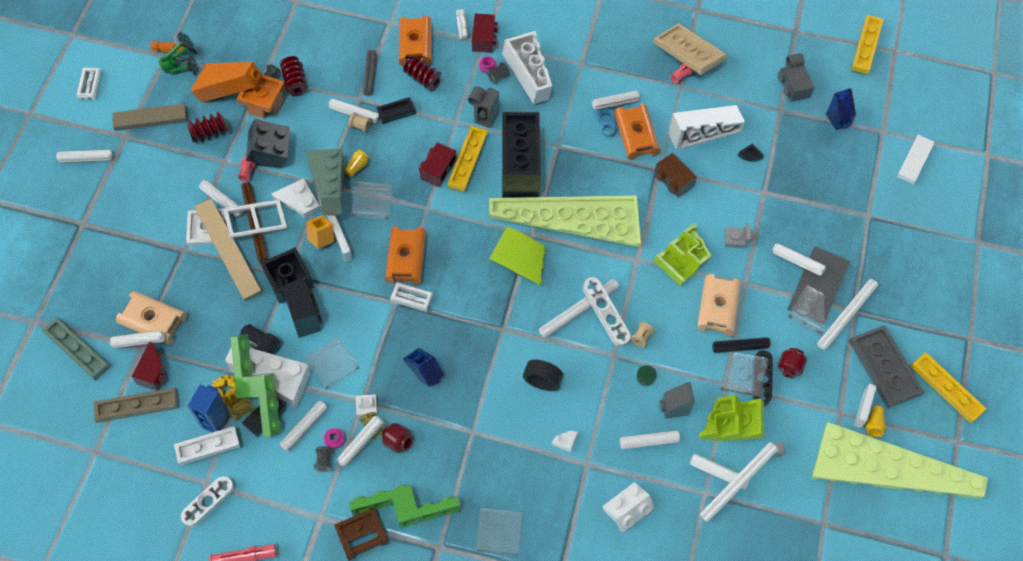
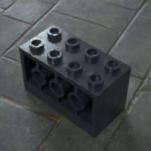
(520, 154)

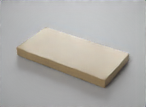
(690, 49)

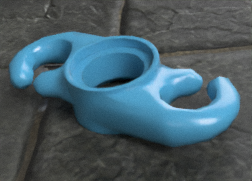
(607, 123)

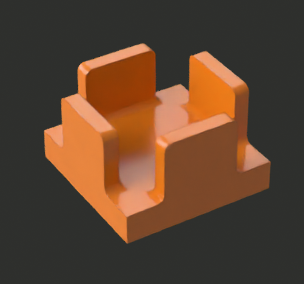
(264, 97)

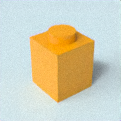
(320, 231)

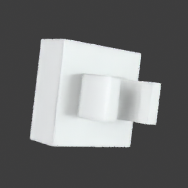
(366, 404)

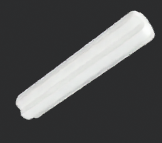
(614, 100)
(349, 109)
(88, 155)
(219, 197)
(799, 259)
(137, 339)
(303, 426)
(649, 439)
(360, 441)
(714, 469)

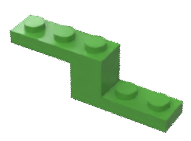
(255, 385)
(405, 505)

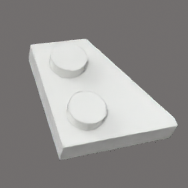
(298, 198)

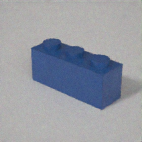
(209, 408)

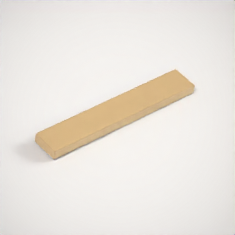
(228, 250)

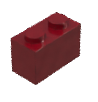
(483, 33)
(437, 164)

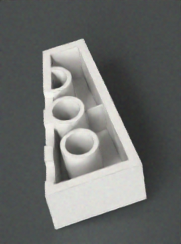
(528, 65)
(704, 125)

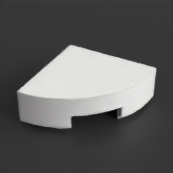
(565, 440)

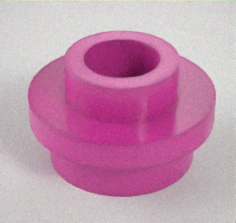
(487, 60)
(334, 443)

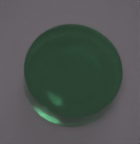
(646, 375)

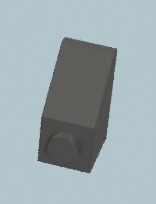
(677, 401)

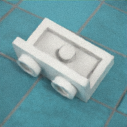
(629, 506)

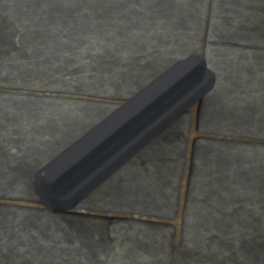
(741, 344)

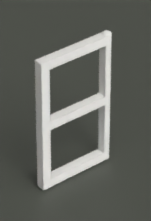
(252, 207)

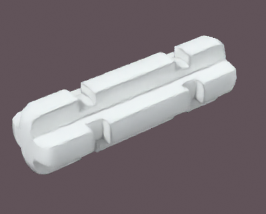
(462, 24)

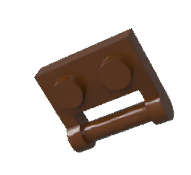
(358, 527)

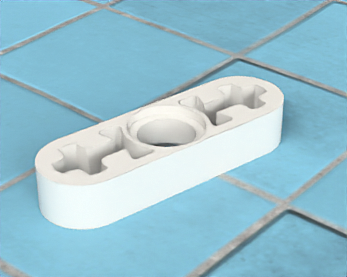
(191, 508)

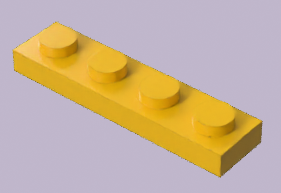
(867, 44)
(467, 159)
(948, 387)

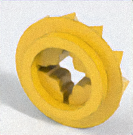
(230, 396)

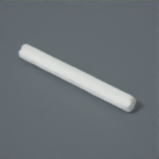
(574, 311)
(847, 314)
(738, 482)

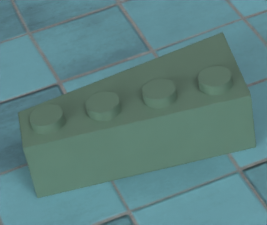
(328, 178)

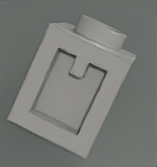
(738, 237)

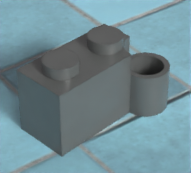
(796, 78)
(485, 105)

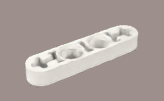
(602, 313)

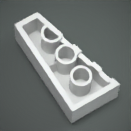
(289, 374)

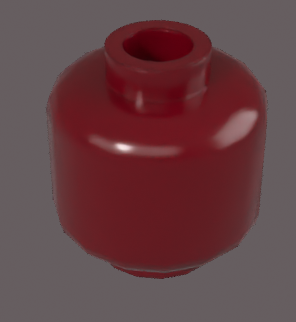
(792, 362)
(397, 438)

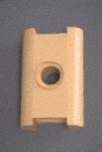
(142, 308)
(716, 317)

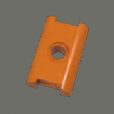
(415, 39)
(638, 142)
(408, 267)

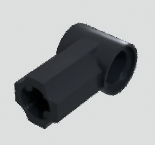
(260, 340)

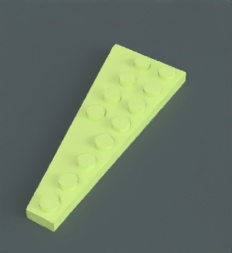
(594, 217)
(866, 460)

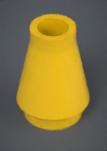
(357, 162)
(876, 422)

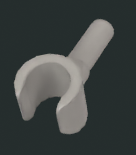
(781, 449)

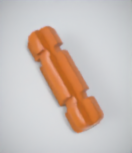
(164, 46)

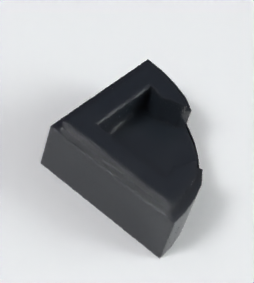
(750, 154)

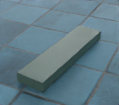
(76, 348)

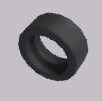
(542, 375)

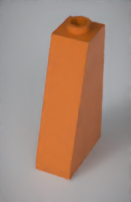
(225, 79)

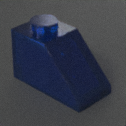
(842, 109)
(424, 367)

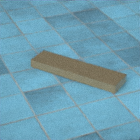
(149, 117)
(135, 405)

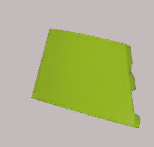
(520, 255)
(683, 256)
(735, 420)

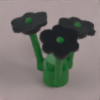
(168, 62)

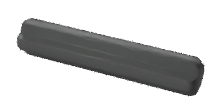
(369, 72)

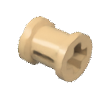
(359, 122)
(642, 334)

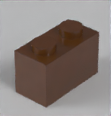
(675, 175)

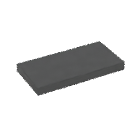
(826, 283)
(886, 366)

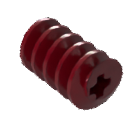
(422, 73)
(293, 75)
(207, 126)

